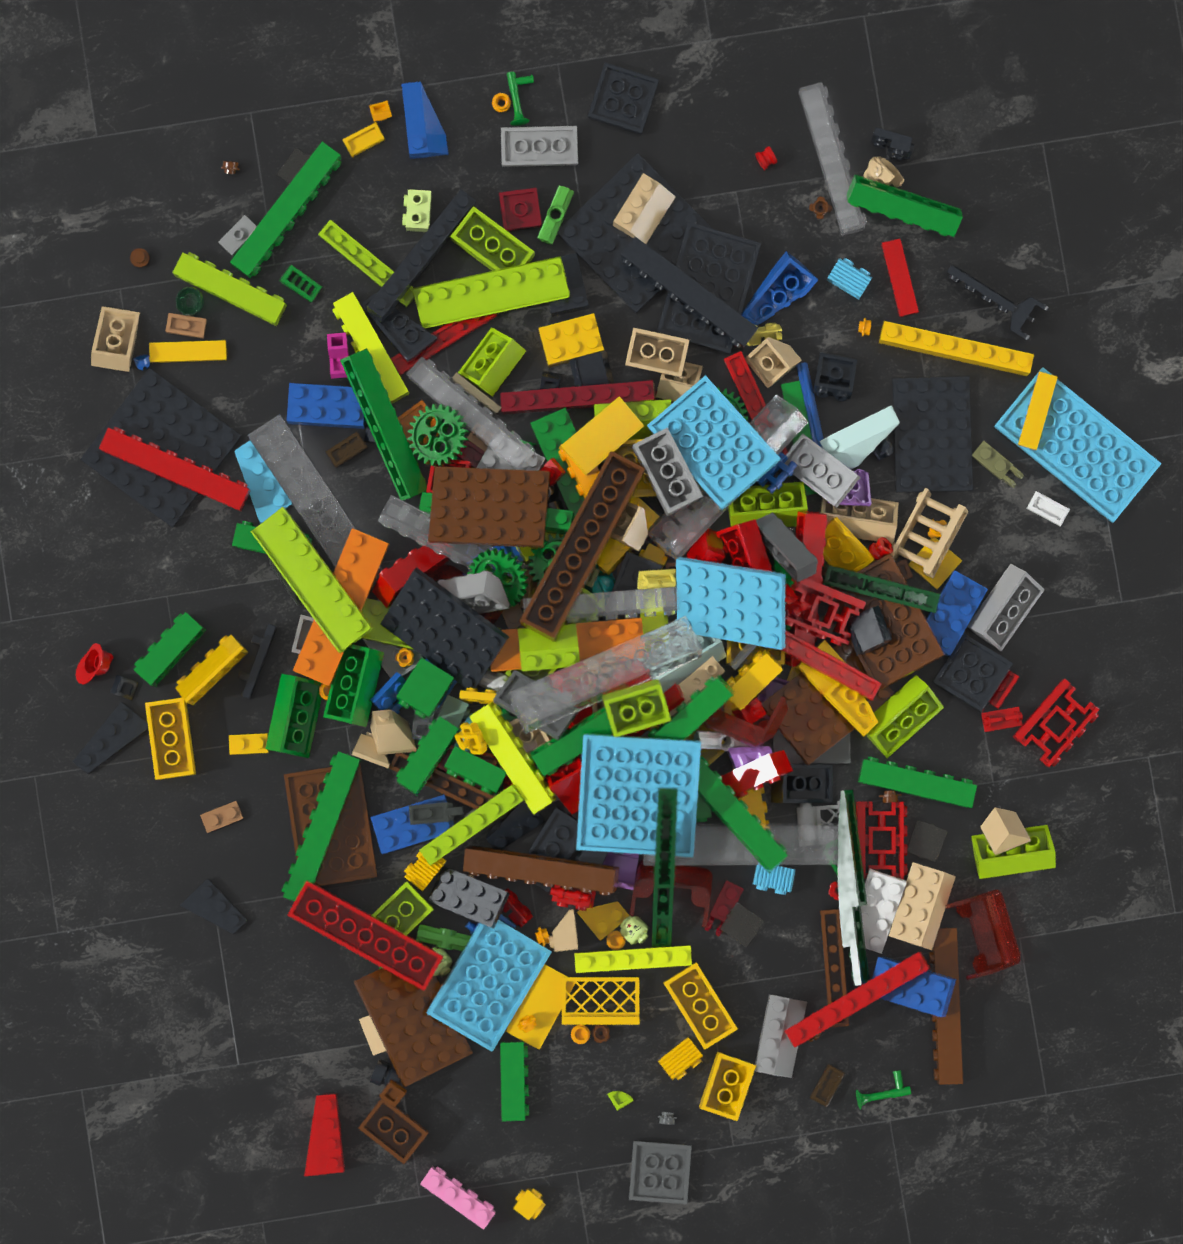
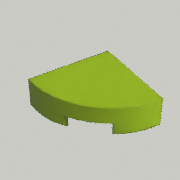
(619, 1099)

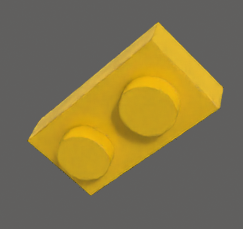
(248, 744)

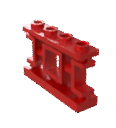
(827, 595)
(1045, 713)
(896, 840)

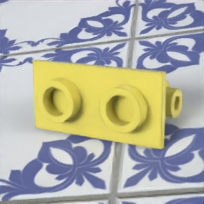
(769, 330)
(656, 579)

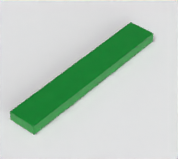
(793, 394)

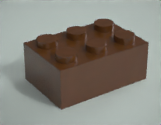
(393, 1130)

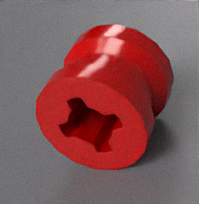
(766, 158)
(881, 548)

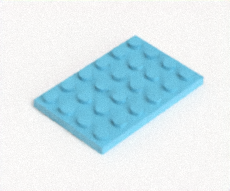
(716, 442)
(732, 602)
(488, 983)

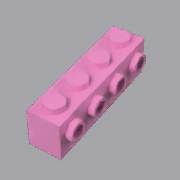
(457, 1197)

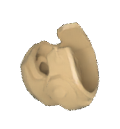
(883, 172)

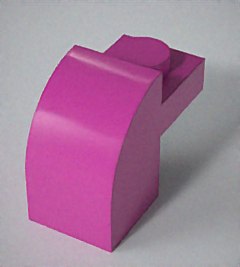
(337, 350)

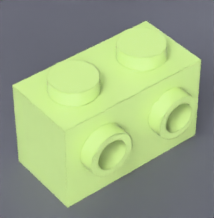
(418, 210)

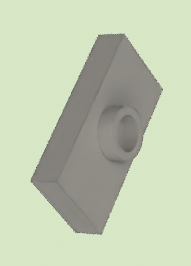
(237, 235)

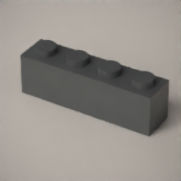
(786, 548)

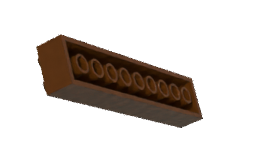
(582, 546)

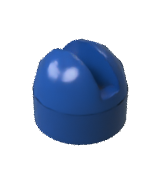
(142, 361)

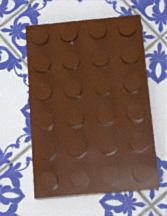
(489, 507)
(912, 638)
(811, 720)
(351, 846)
(410, 1035)

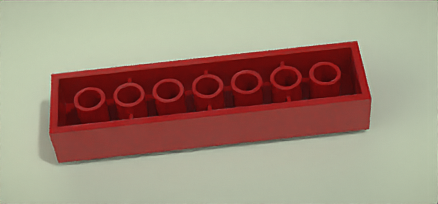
(365, 935)

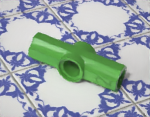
(551, 226)
(442, 937)

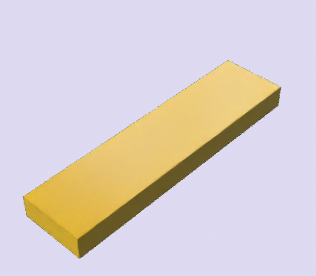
(187, 351)
(1037, 410)

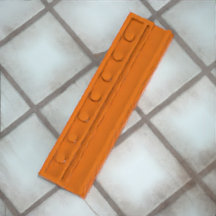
(356, 574)
(592, 640)

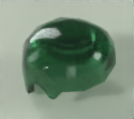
(189, 301)

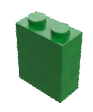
(425, 689)

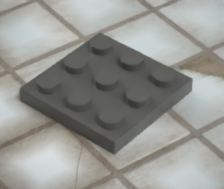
(660, 1172)

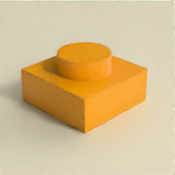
(380, 111)

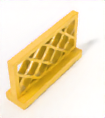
(605, 1017)

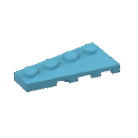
(264, 488)

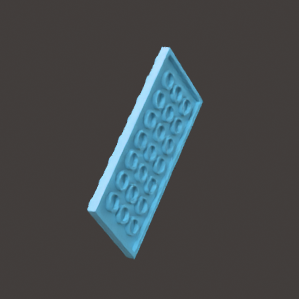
(1083, 450)

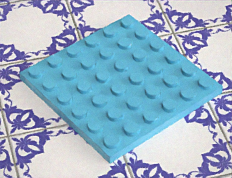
(622, 790)

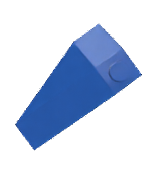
(423, 128)
(781, 287)

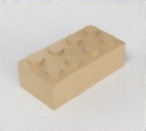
(922, 906)

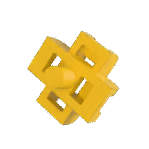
(472, 738)

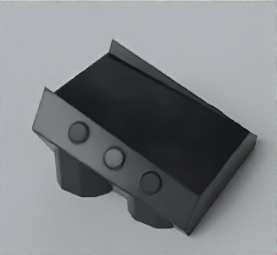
(591, 369)
(868, 630)

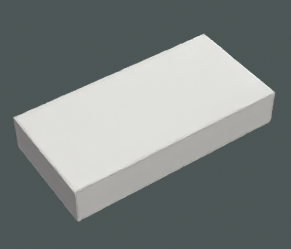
(1048, 508)

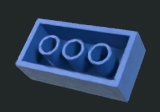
(324, 406)
(955, 610)
(395, 831)
(926, 992)

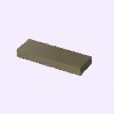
(481, 397)

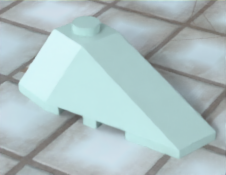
(861, 438)

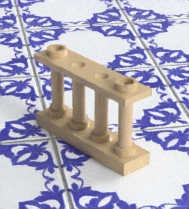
(939, 548)
(698, 678)

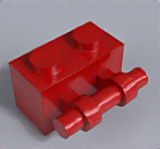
(574, 897)

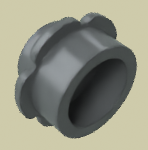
(667, 1118)

